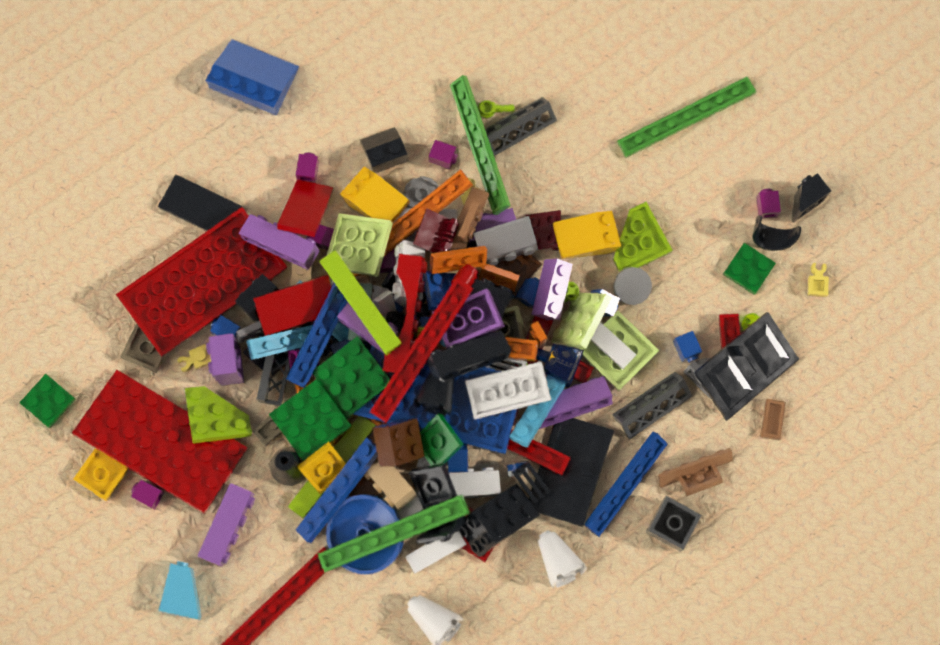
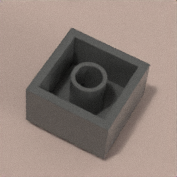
(673, 523)

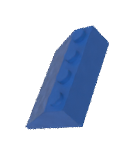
(252, 76)

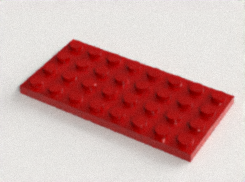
(197, 284)
(157, 443)

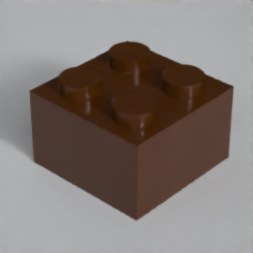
(398, 442)

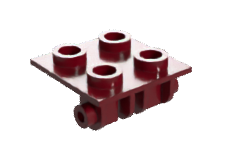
(544, 229)
(436, 232)

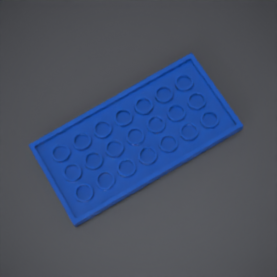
(486, 432)

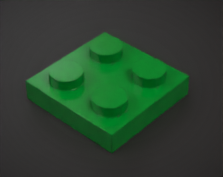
(749, 268)
(47, 400)
(439, 441)

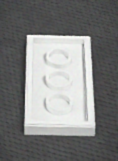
(508, 390)

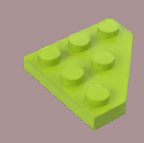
(641, 239)
(214, 417)

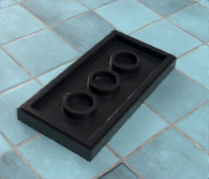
(196, 204)

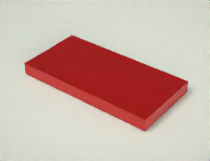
(305, 208)
(292, 305)

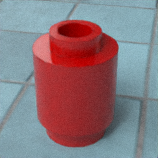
(466, 274)

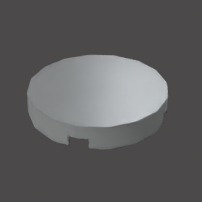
(418, 189)
(632, 285)

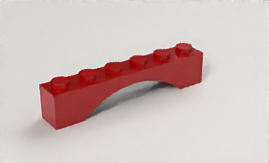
(410, 271)

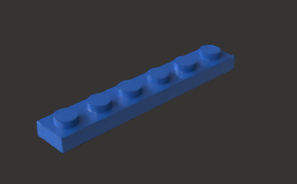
(317, 338)
(625, 484)
(338, 491)

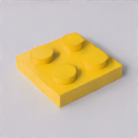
(322, 467)
(100, 474)

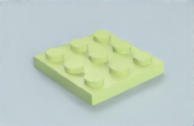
(360, 242)
(581, 320)
(631, 338)

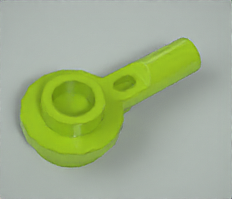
(488, 108)

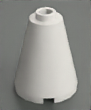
(559, 560)
(434, 620)

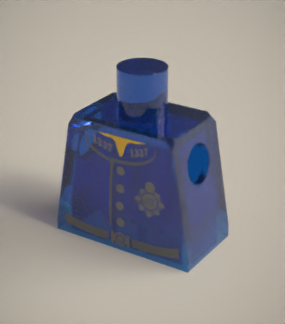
(560, 362)

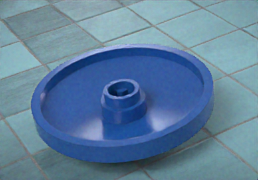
(358, 517)

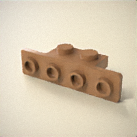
(469, 217)
(697, 474)

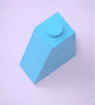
(180, 592)

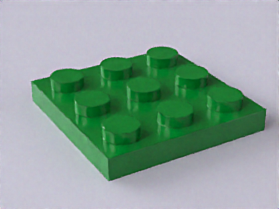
(352, 377)
(310, 420)

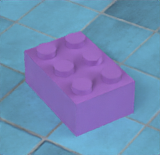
(474, 319)
(225, 359)

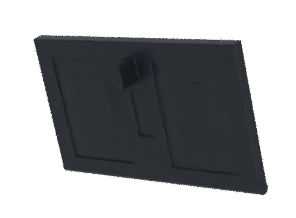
(746, 366)
(574, 490)

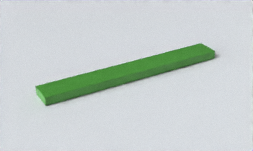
(686, 117)
(480, 145)
(393, 533)

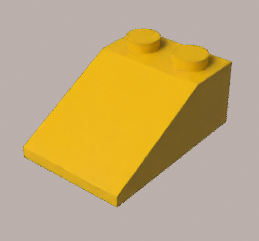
(374, 196)
(587, 235)

